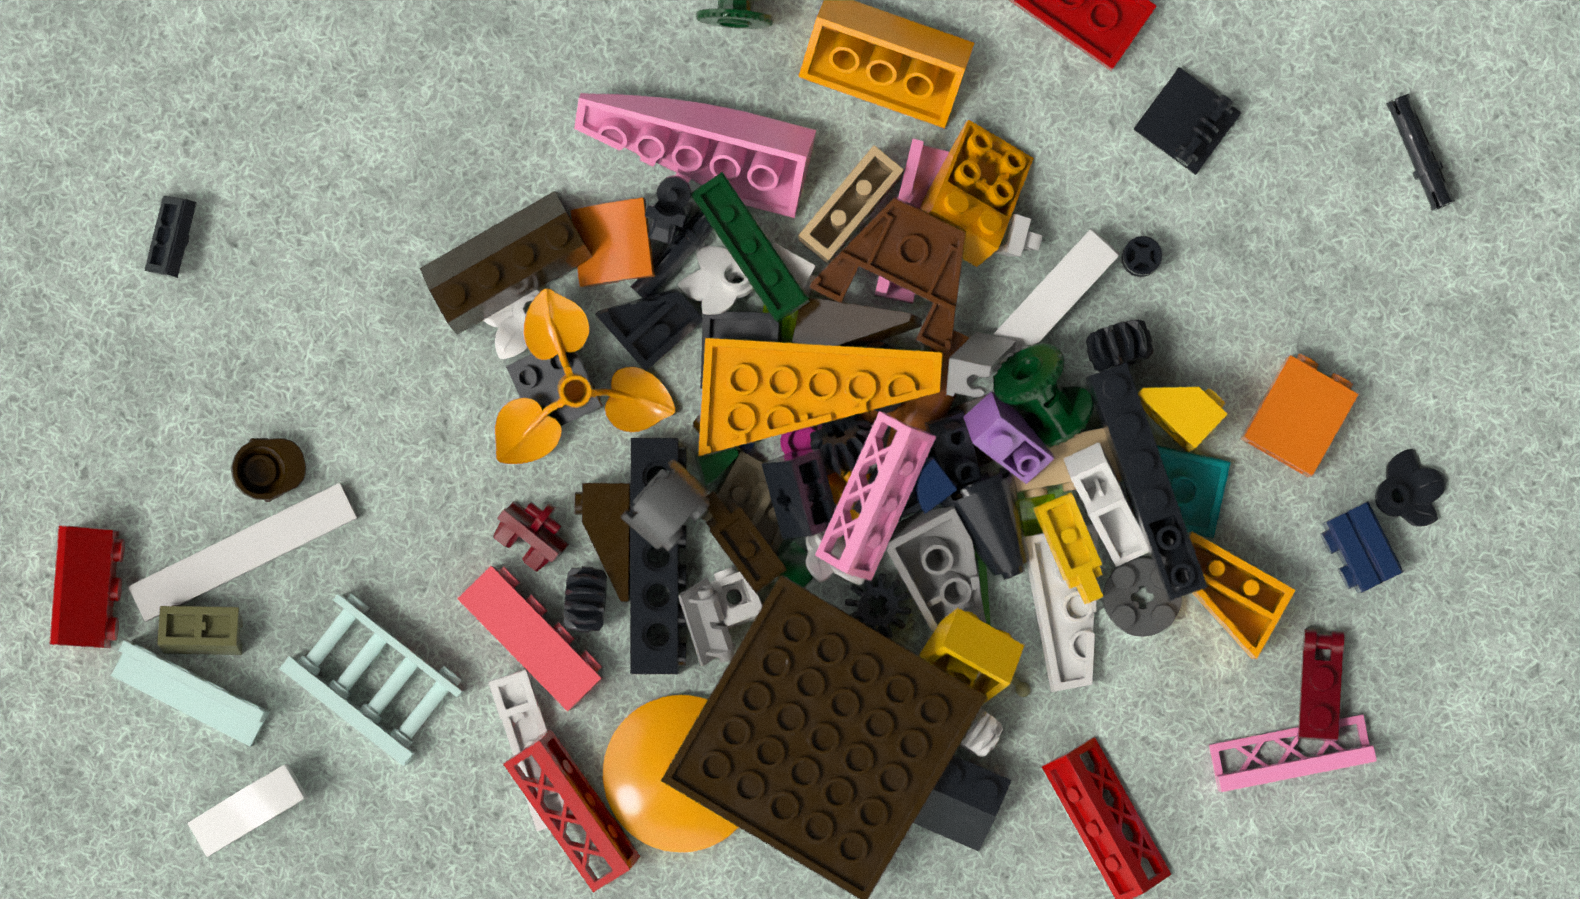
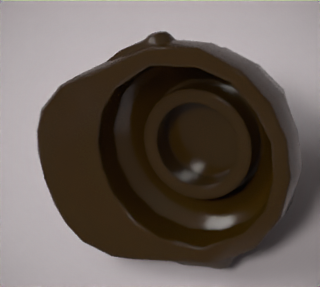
(268, 468)

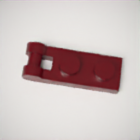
(1320, 687)

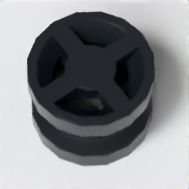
(1146, 252)

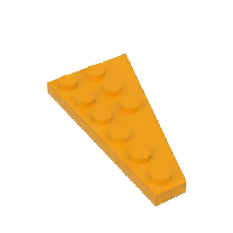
(782, 387)

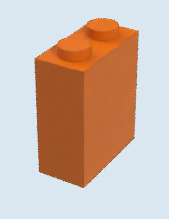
(1300, 414)

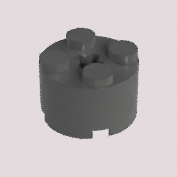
(666, 506)

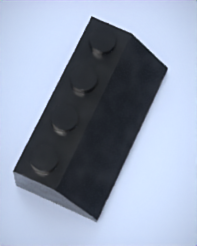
(964, 803)

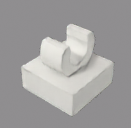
(1018, 237)

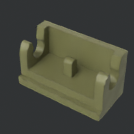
(200, 630)

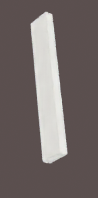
(243, 551)

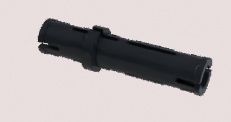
(1420, 152)
(675, 254)

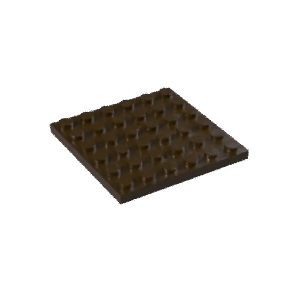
(823, 738)

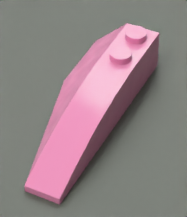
(698, 141)

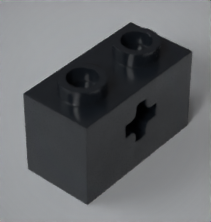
(800, 493)

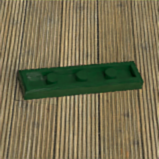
(749, 247)

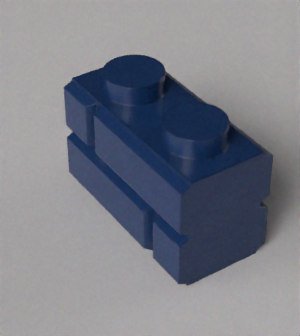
(1361, 548)

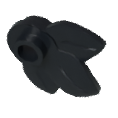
(1416, 489)

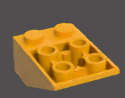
(978, 189)

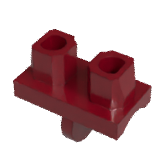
(535, 528)

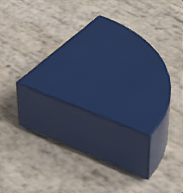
(933, 485)

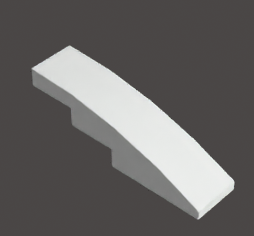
(1058, 291)

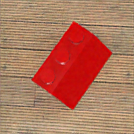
(86, 587)

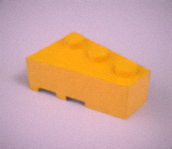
(1240, 595)

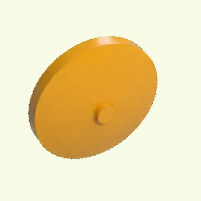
(632, 777)

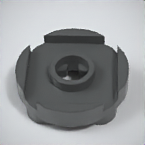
(1125, 612)

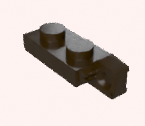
(744, 544)

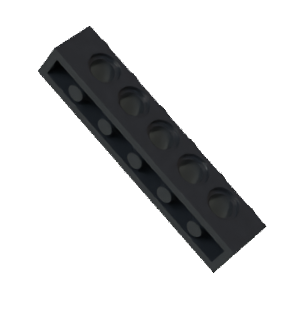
(645, 657)

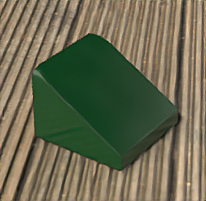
(714, 463)
(794, 561)

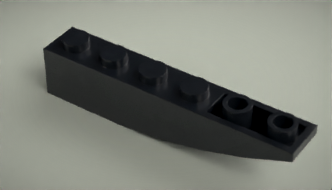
(1146, 480)

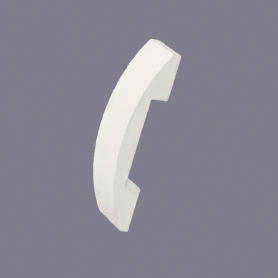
(523, 724)

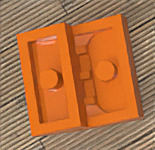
(617, 241)

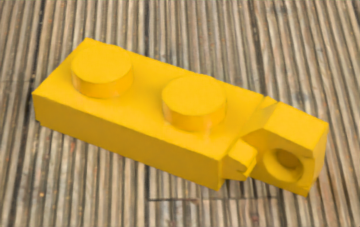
(1071, 545)

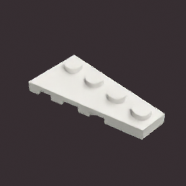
(1062, 618)

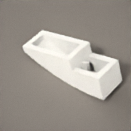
(1106, 504)
(247, 809)

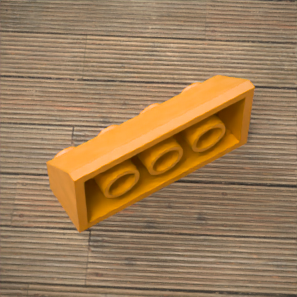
(886, 60)

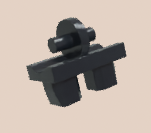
(669, 208)
(954, 448)

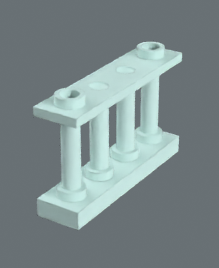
(367, 717)

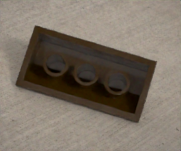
(505, 263)

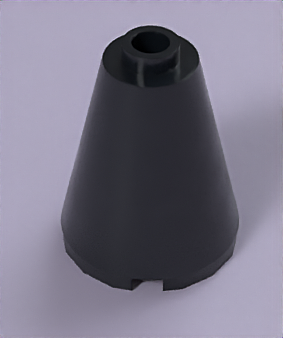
(993, 521)

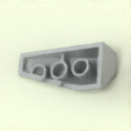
(937, 564)

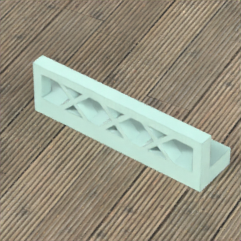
(189, 693)

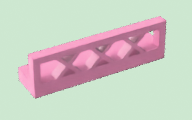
(919, 174)
(880, 501)
(1293, 768)

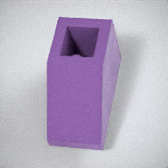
(1007, 438)

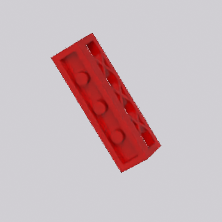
(584, 804)
(1102, 825)

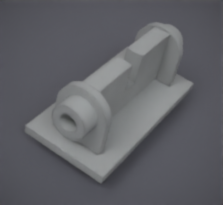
(705, 624)

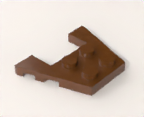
(911, 252)

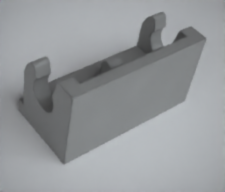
(975, 359)

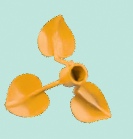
(557, 327)

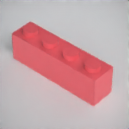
(530, 637)

